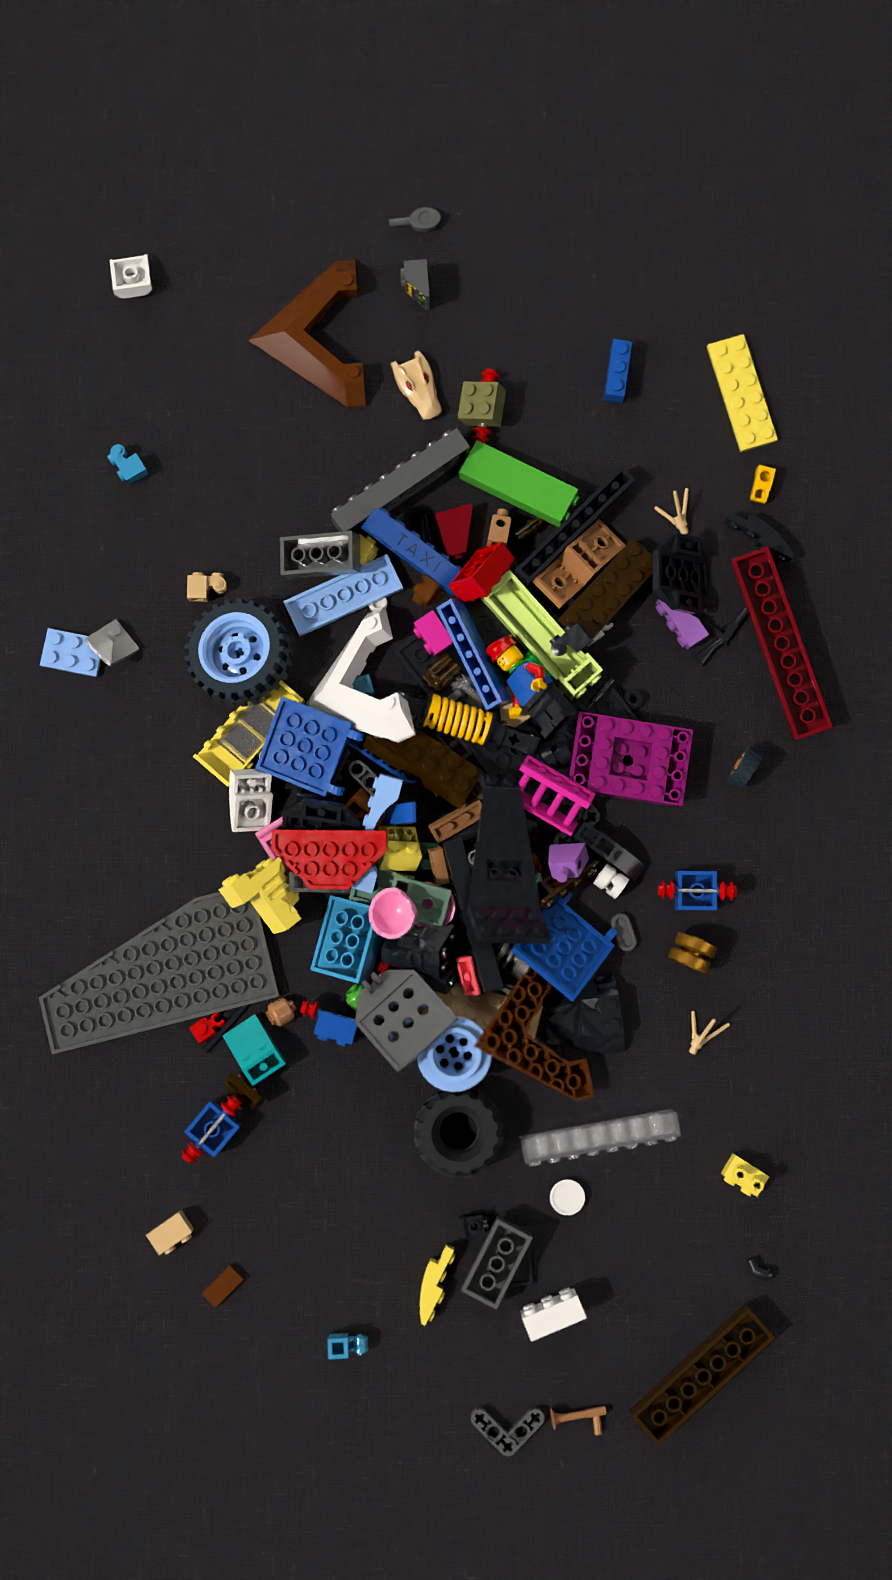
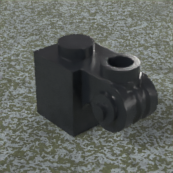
(575, 636)

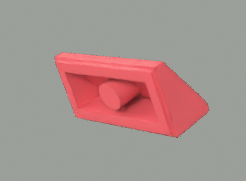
(468, 975)

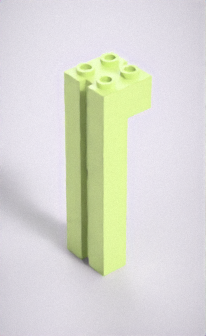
(535, 629)

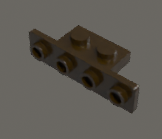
(557, 889)

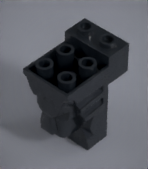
(426, 952)

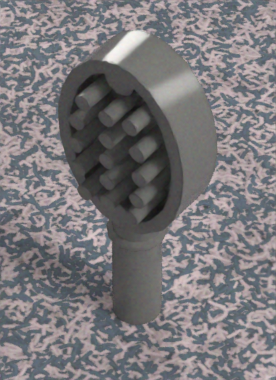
(421, 219)

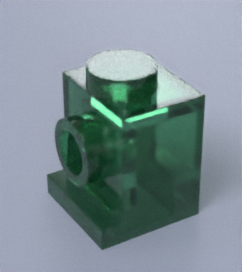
(425, 864)

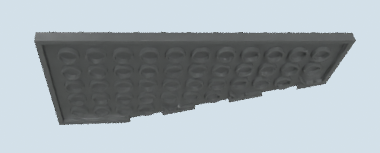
(174, 971)

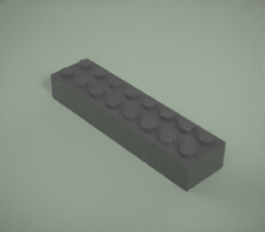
(402, 482)

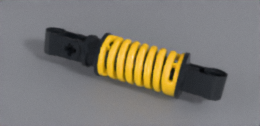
(469, 721)

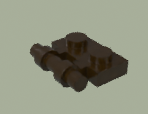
(247, 1094)

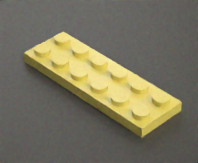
(742, 393)

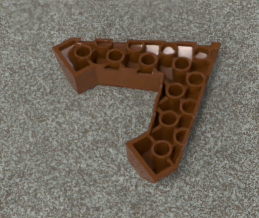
(288, 338)
(509, 1042)

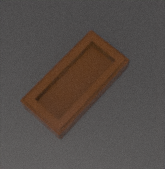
(222, 1286)

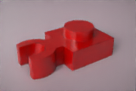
(204, 1028)

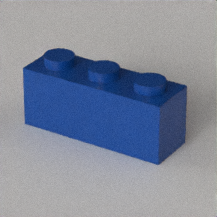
(617, 371)

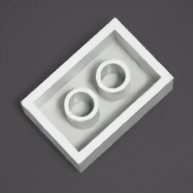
(552, 1313)

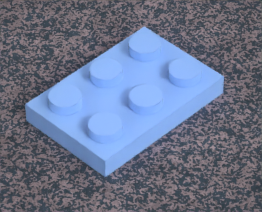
(69, 653)

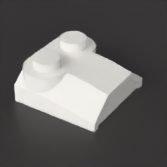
(131, 276)

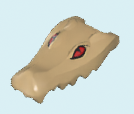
(417, 383)

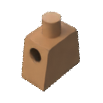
(499, 527)

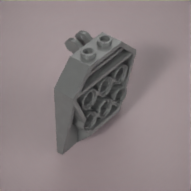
(377, 1003)

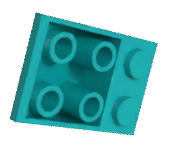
(254, 1049)

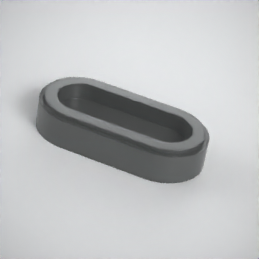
(625, 937)

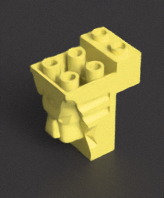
(267, 891)

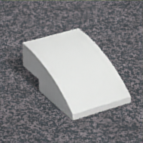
(249, 799)

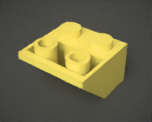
(402, 851)

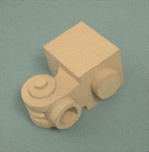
(199, 586)

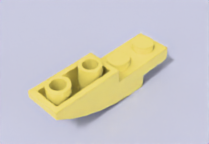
(430, 1290)

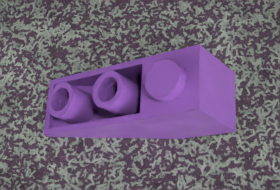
(687, 627)

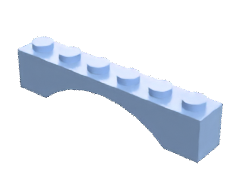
(386, 793)

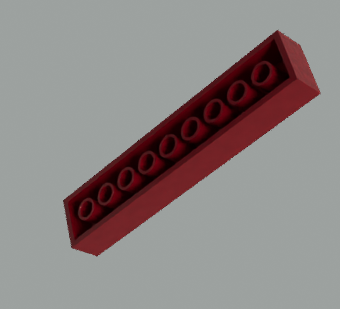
(781, 643)

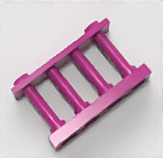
(563, 785)

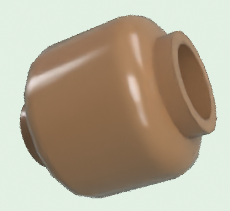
(281, 1012)

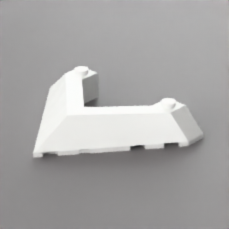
(335, 695)

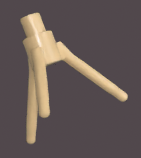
(679, 520)
(700, 1039)

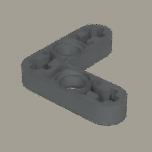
(510, 1435)

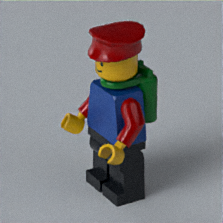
(531, 686)

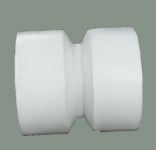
(611, 881)

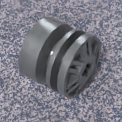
(504, 953)

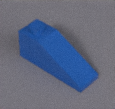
(399, 814)

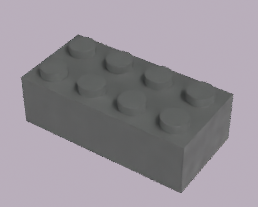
(320, 555)
(496, 1262)

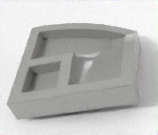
(112, 643)

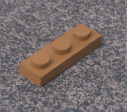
(456, 820)

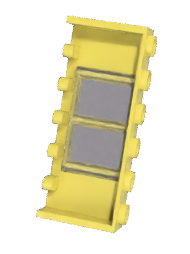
(242, 735)

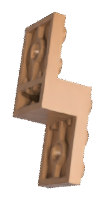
(579, 563)

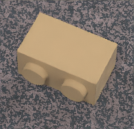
(170, 1232)

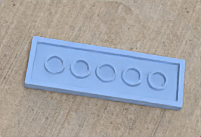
(343, 595)

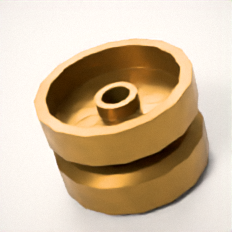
(692, 952)

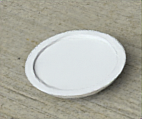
(567, 1197)

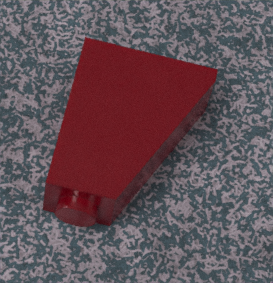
(454, 530)

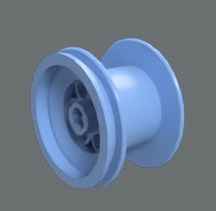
(472, 1069)

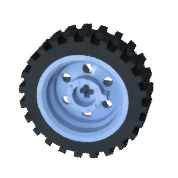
(238, 652)

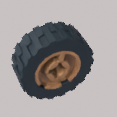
(744, 767)

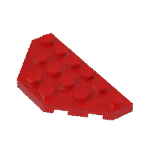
(330, 856)

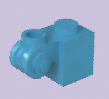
(130, 468)
(341, 1344)

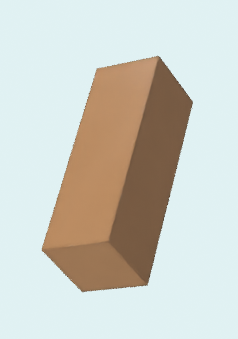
(438, 866)

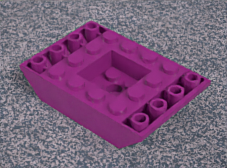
(657, 753)

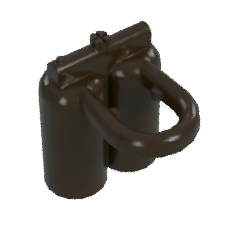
(442, 673)

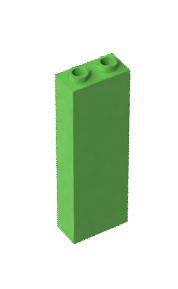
(519, 484)

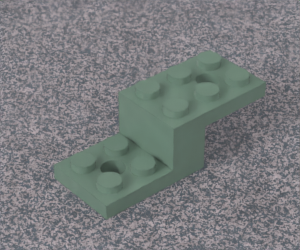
(415, 890)

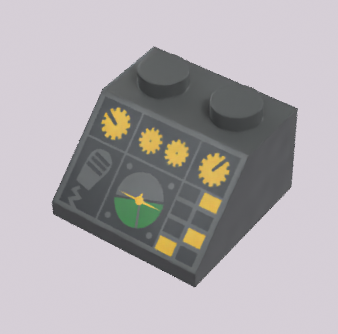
(415, 279)

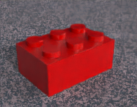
(482, 572)

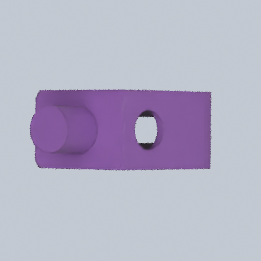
(567, 860)

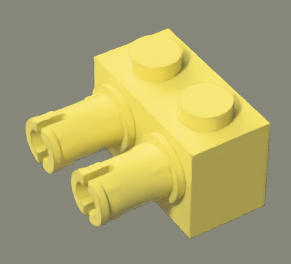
(744, 1175)

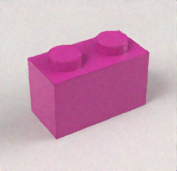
(433, 634)

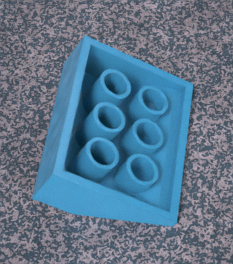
(347, 942)

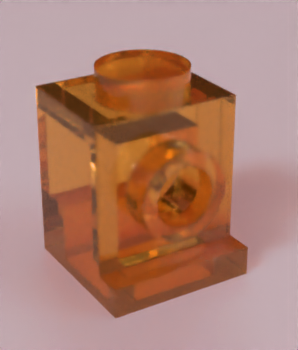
(425, 591)

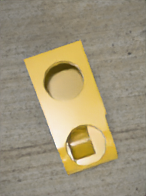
(762, 483)

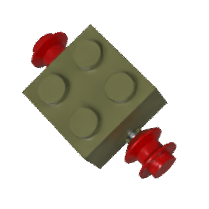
(482, 404)

